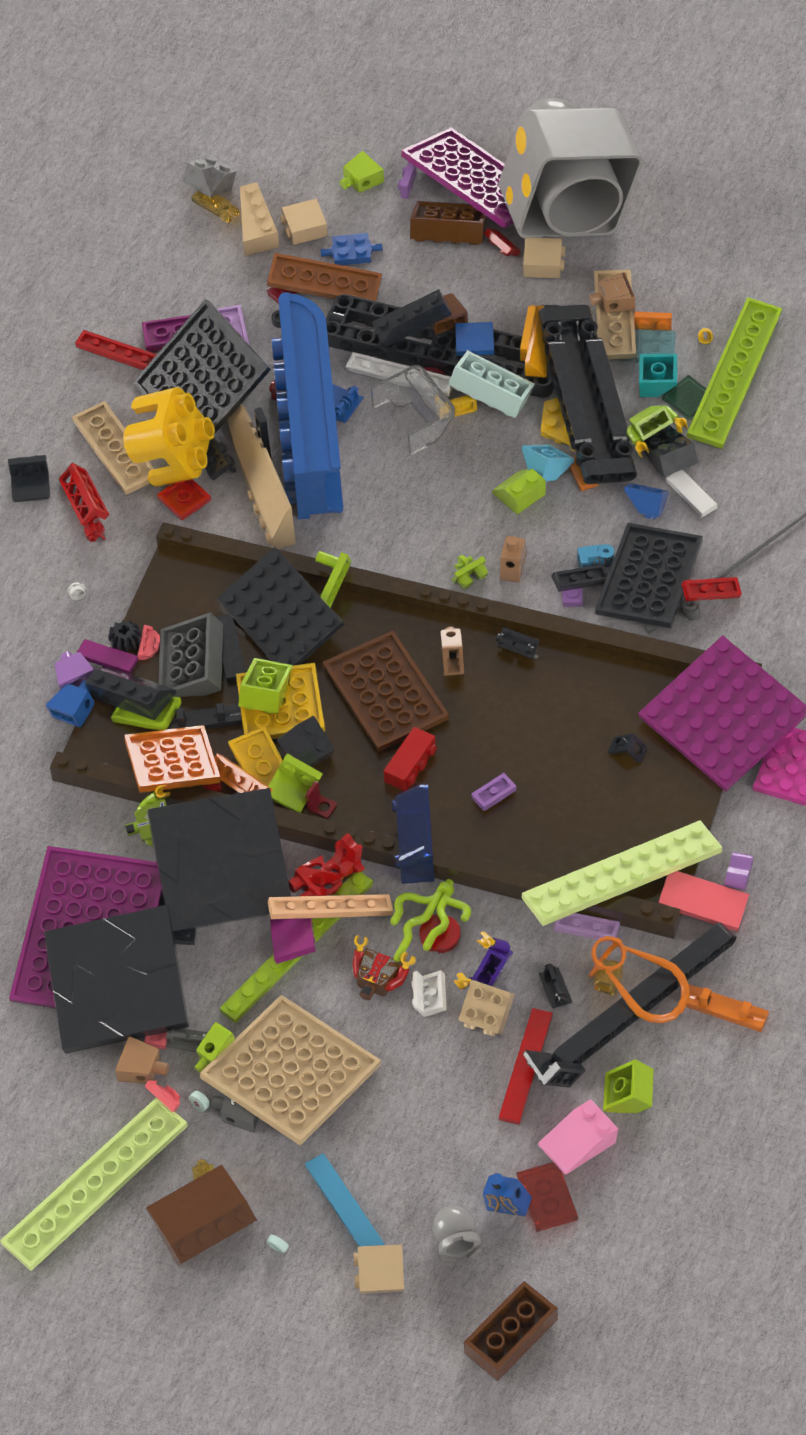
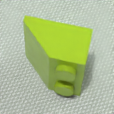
(521, 490)
(628, 1088)

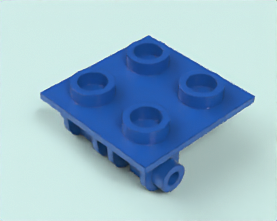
(345, 402)

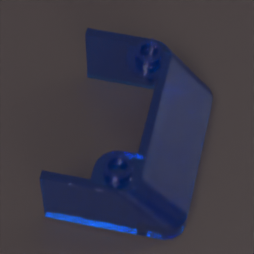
(414, 835)

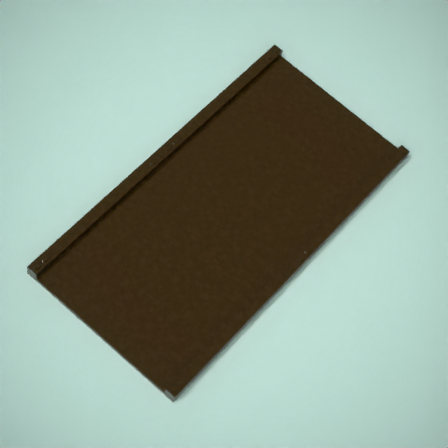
(508, 714)

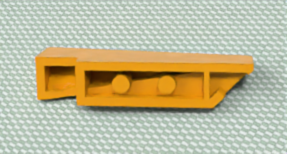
(532, 347)

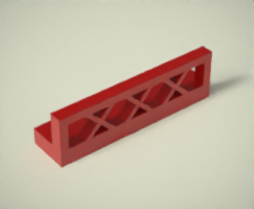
(85, 489)

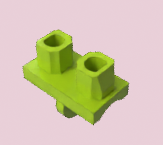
(476, 567)

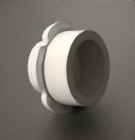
(76, 591)

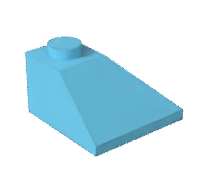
(547, 460)

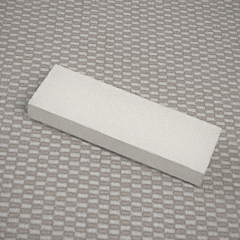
(691, 493)

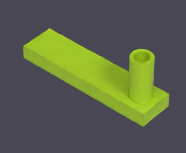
(341, 565)

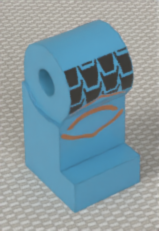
(595, 555)

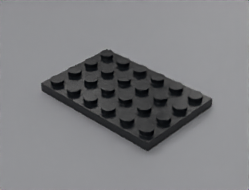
(648, 575)
(280, 610)

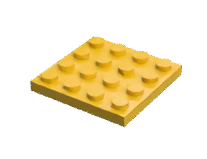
(299, 704)

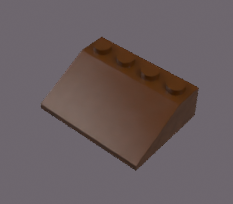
(447, 223)
(200, 1214)

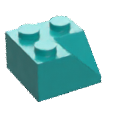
(657, 374)

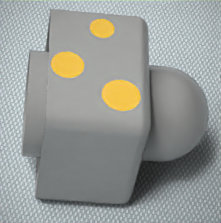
(569, 170)

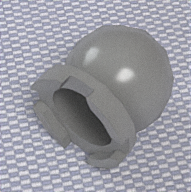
(456, 1233)

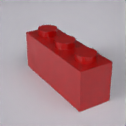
(410, 759)

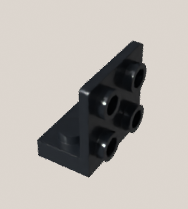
(551, 1072)

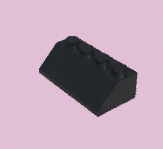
(129, 692)

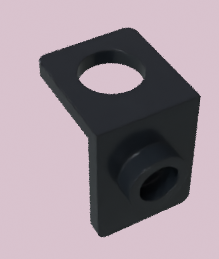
(627, 743)

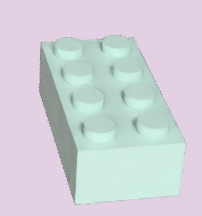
(491, 384)

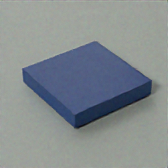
(475, 338)

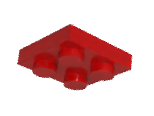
(184, 498)

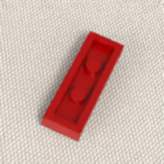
(711, 589)

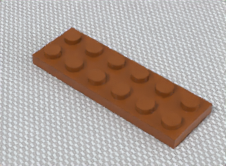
(322, 278)

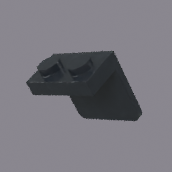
(29, 478)

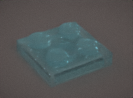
(655, 342)

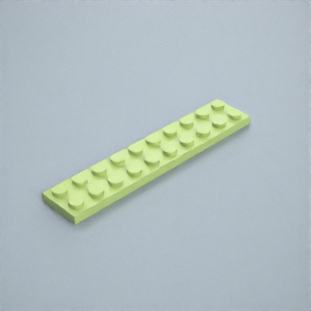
(621, 873)
(93, 1184)

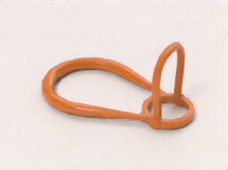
(627, 997)

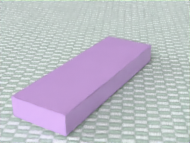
(587, 926)

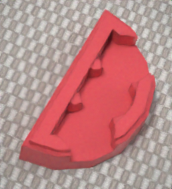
(149, 643)
(166, 1095)

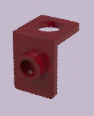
(314, 799)

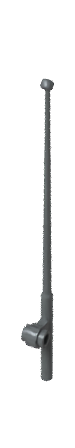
(692, 609)

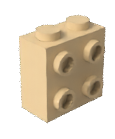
(304, 221)
(543, 257)
(486, 1008)
(379, 1269)

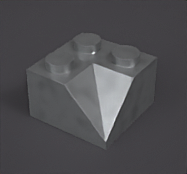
(209, 176)

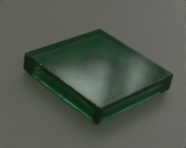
(685, 396)

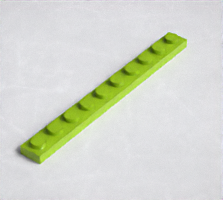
(271, 972)

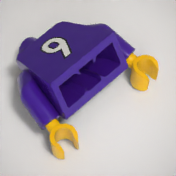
(492, 963)

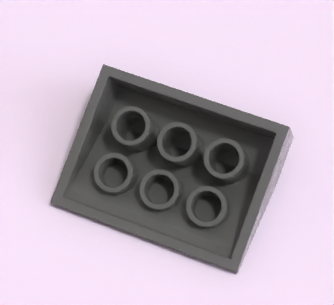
(192, 656)

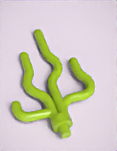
(439, 899)

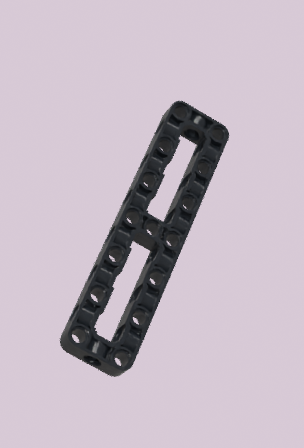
(408, 352)

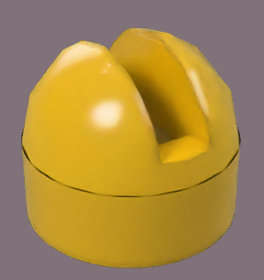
(701, 336)

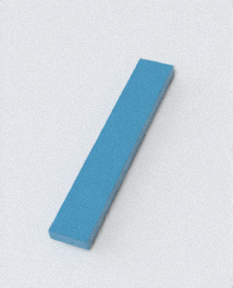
(343, 1202)

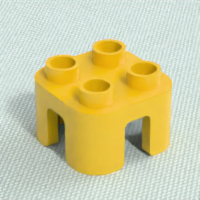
(174, 434)

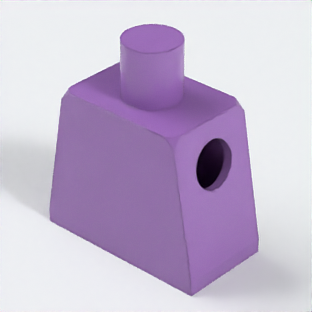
(72, 669)

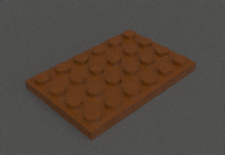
(385, 690)

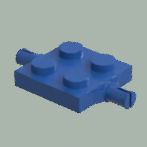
(351, 249)

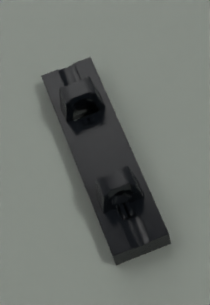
(211, 717)

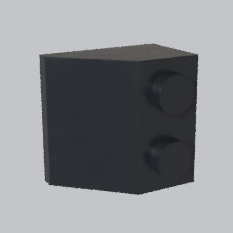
(307, 742)

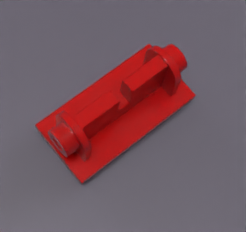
(94, 529)

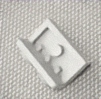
(429, 993)

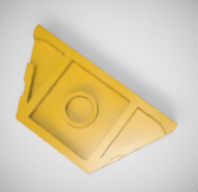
(553, 423)

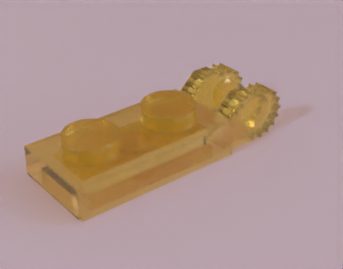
(216, 205)

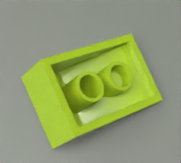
(264, 685)

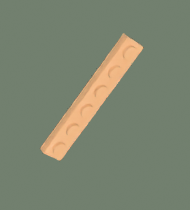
(330, 906)

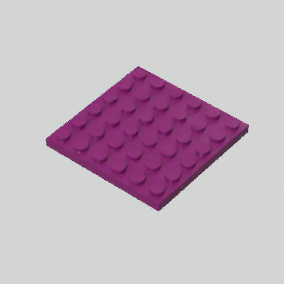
(724, 713)

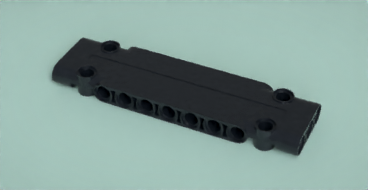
(587, 394)

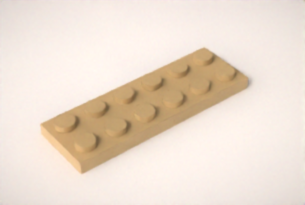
(615, 328)
(105, 436)

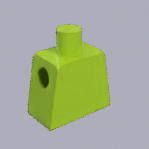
(362, 173)
(212, 1045)

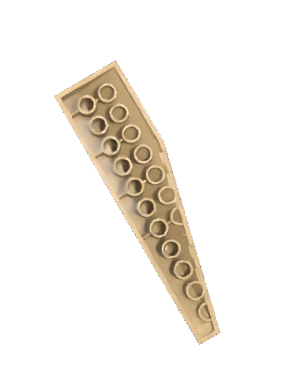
(262, 481)

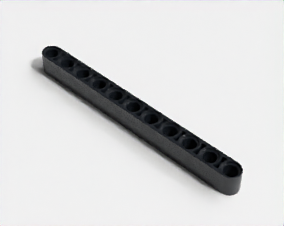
(646, 994)

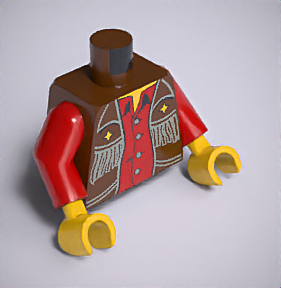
(377, 971)

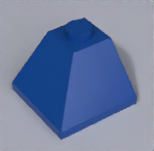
(647, 499)

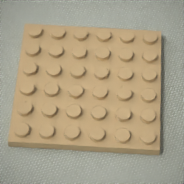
(290, 1069)

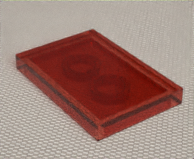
(551, 1199)

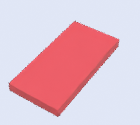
(704, 899)

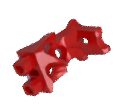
(331, 873)

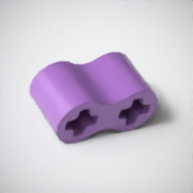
(739, 871)

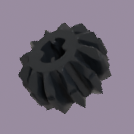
(125, 635)

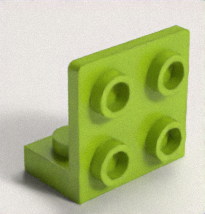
(292, 783)

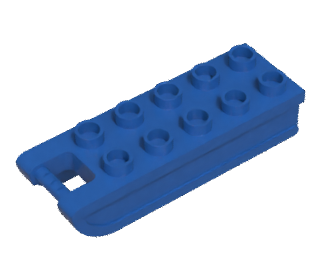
(310, 435)

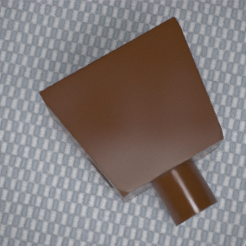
(459, 315)

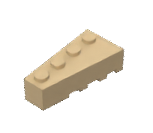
(257, 224)

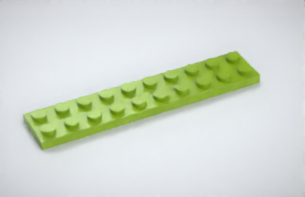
(734, 373)

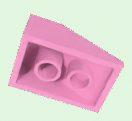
(579, 1137)

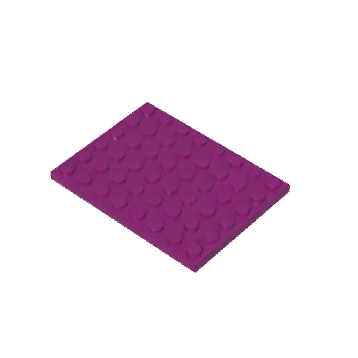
(74, 891)

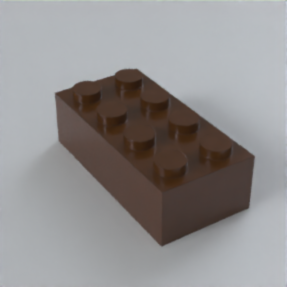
(510, 1330)

